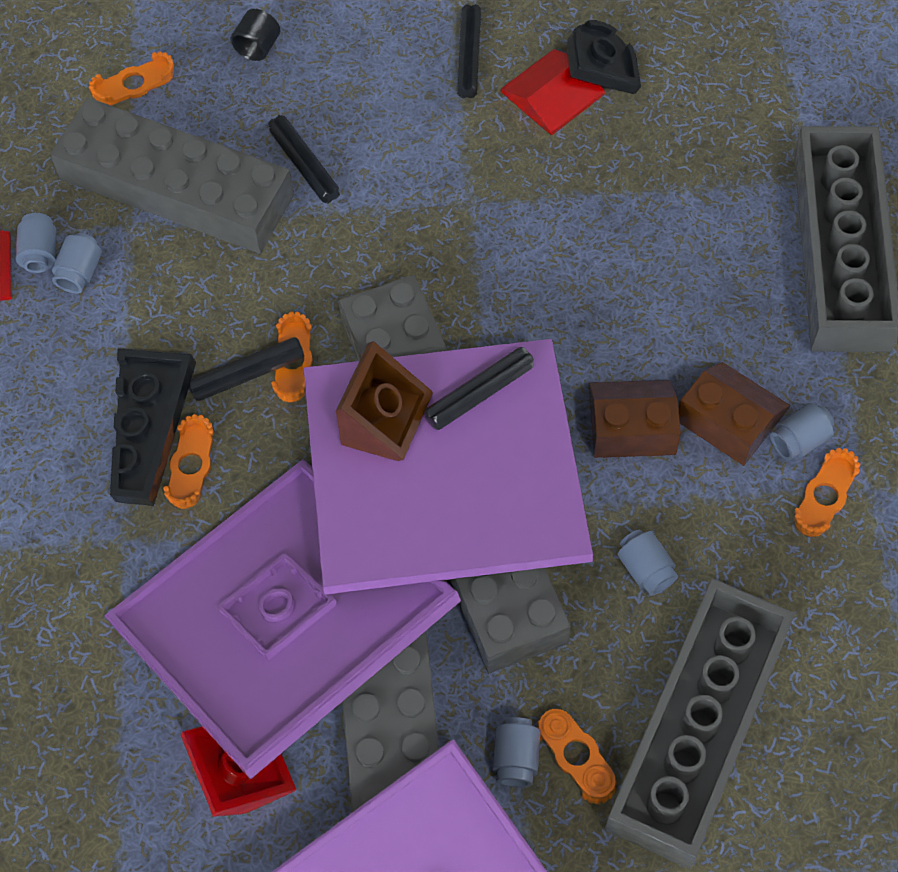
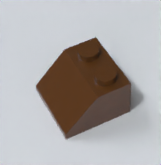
(730, 411)
(634, 418)

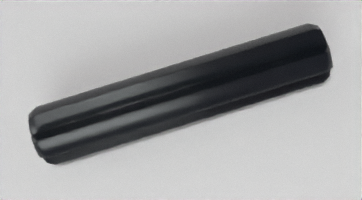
(469, 51)
(304, 159)
(246, 369)
(479, 388)

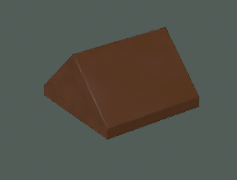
(381, 406)

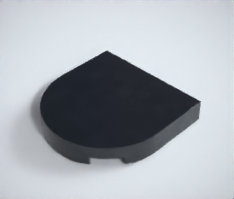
(602, 57)

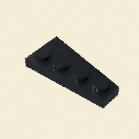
(146, 420)

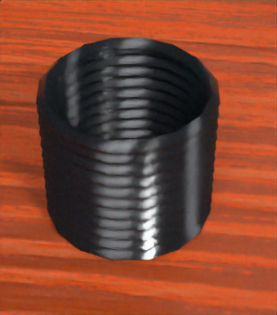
(255, 34)

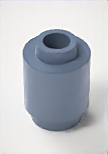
(36, 243)
(76, 262)
(803, 431)
(647, 561)
(516, 752)

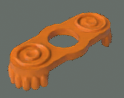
(154, 73)
(290, 383)
(196, 440)
(836, 472)
(593, 777)

